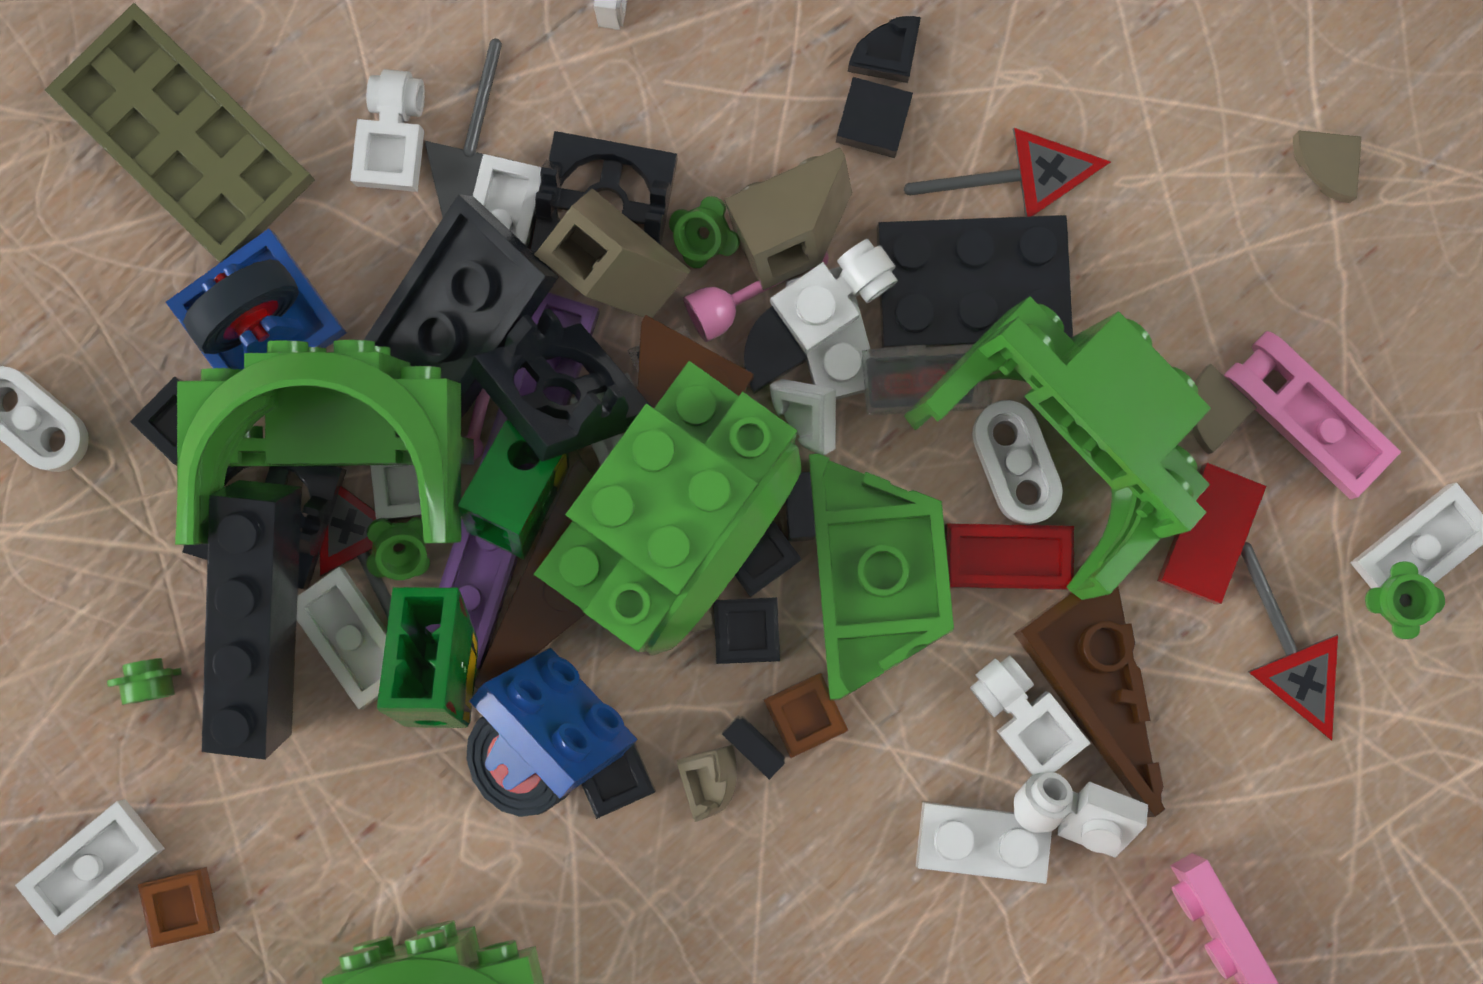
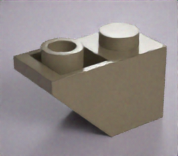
(791, 217)
(611, 258)

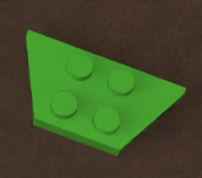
(877, 573)

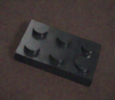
(968, 274)
(462, 295)

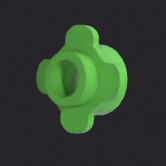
(691, 244)
(397, 565)
(1424, 600)
(145, 681)

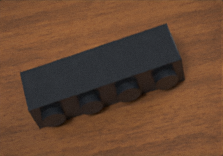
(250, 618)

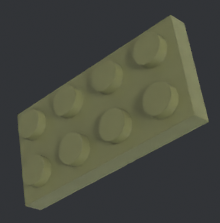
(179, 134)

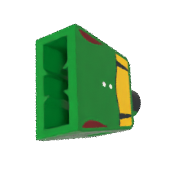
(510, 503)
(426, 673)

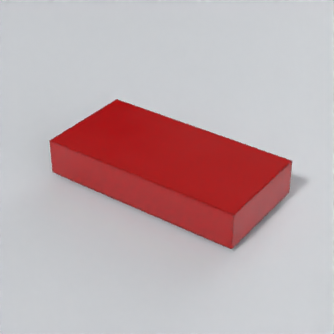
(1207, 555)
(1010, 556)

